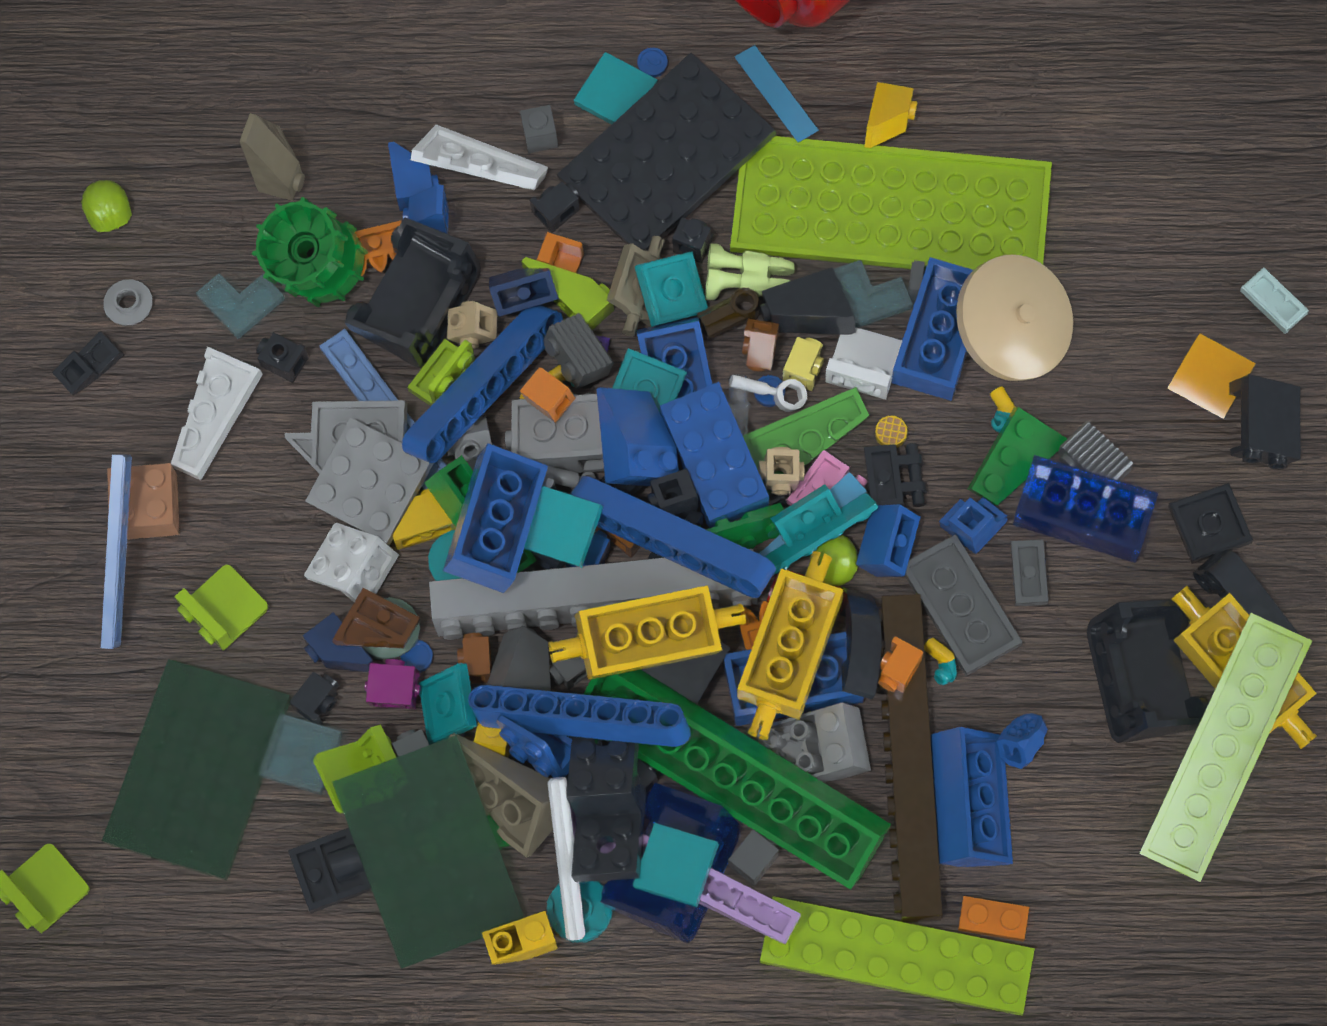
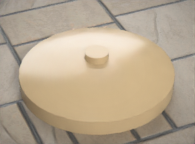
(1014, 318)

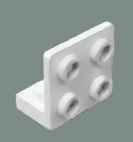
(864, 362)
(351, 561)

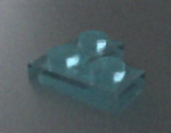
(870, 302)
(241, 310)

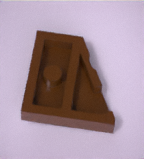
(376, 623)

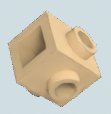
(472, 323)
(782, 460)

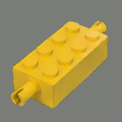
(647, 632)
(1211, 643)
(790, 644)

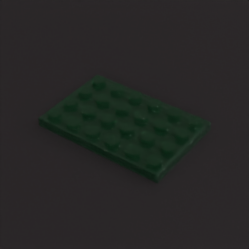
(195, 770)
(428, 851)

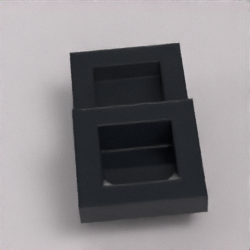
(89, 364)

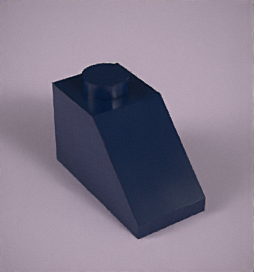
(522, 289)
(333, 656)

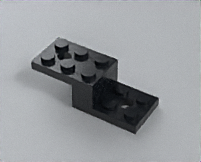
(608, 808)

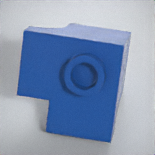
(973, 522)

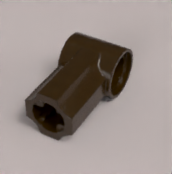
(727, 315)

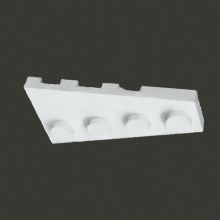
(469, 156)
(218, 401)

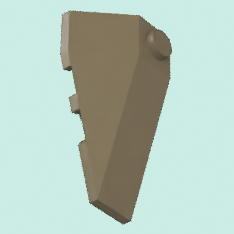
(271, 159)
(511, 796)

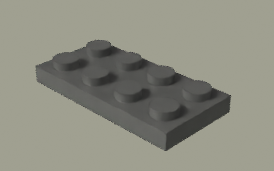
(961, 605)

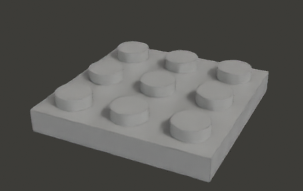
(368, 481)

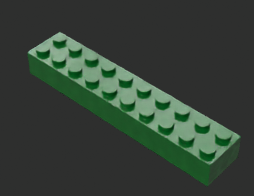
(757, 785)

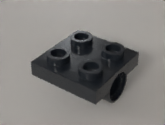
(329, 870)

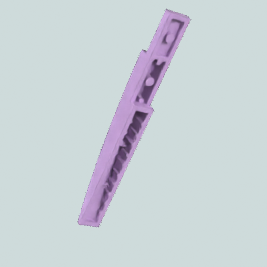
(737, 901)

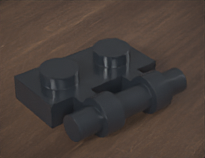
(884, 474)

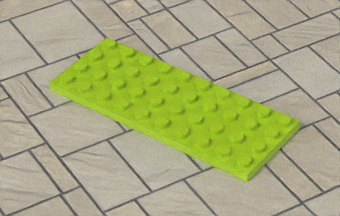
(888, 204)

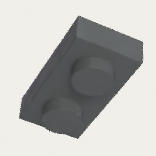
(1029, 573)

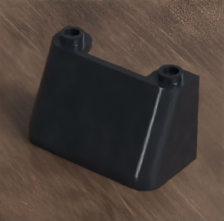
(416, 293)
(1143, 670)

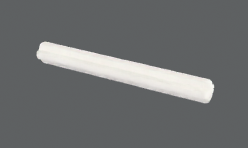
(564, 853)

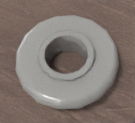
(133, 314)

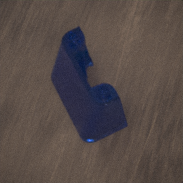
(688, 815)

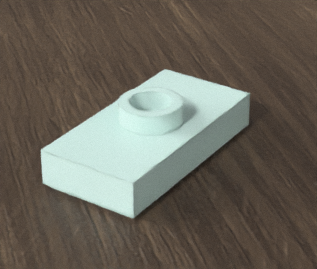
(1274, 300)

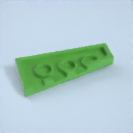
(810, 429)

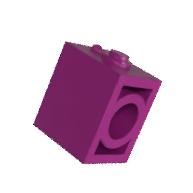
(392, 685)

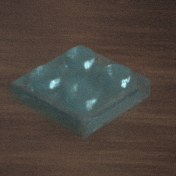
(292, 753)

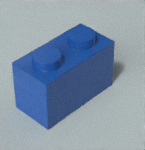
(888, 541)

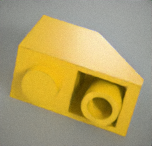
(520, 939)

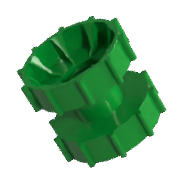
(284, 246)

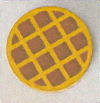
(891, 431)

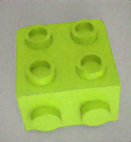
(441, 370)
(222, 607)
(370, 750)
(43, 888)

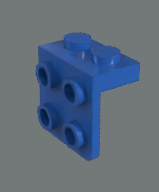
(545, 751)

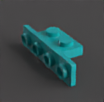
(814, 522)

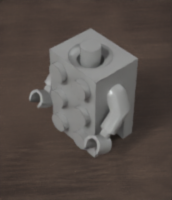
(565, 446)

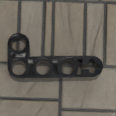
(1229, 574)

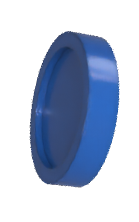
(652, 62)
(768, 400)
(419, 656)

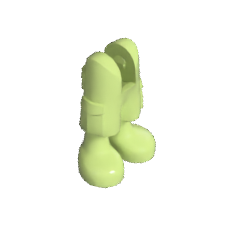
(755, 271)

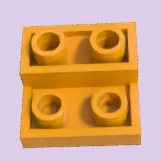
(1207, 374)

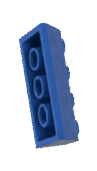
(970, 799)

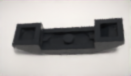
(864, 643)

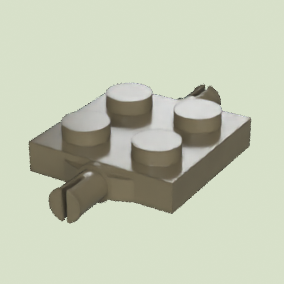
(625, 288)

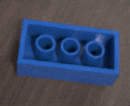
(932, 345)
(714, 454)
(495, 518)
(824, 691)

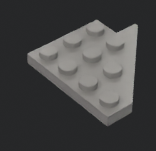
(331, 418)

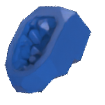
(1022, 740)

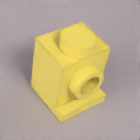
(804, 362)

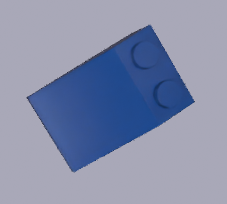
(679, 346)
(634, 438)

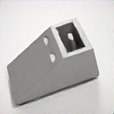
(823, 742)

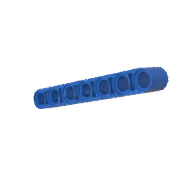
(480, 385)
(677, 539)
(530, 708)

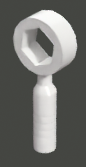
(763, 389)

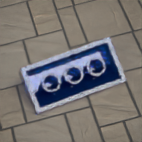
(1085, 509)

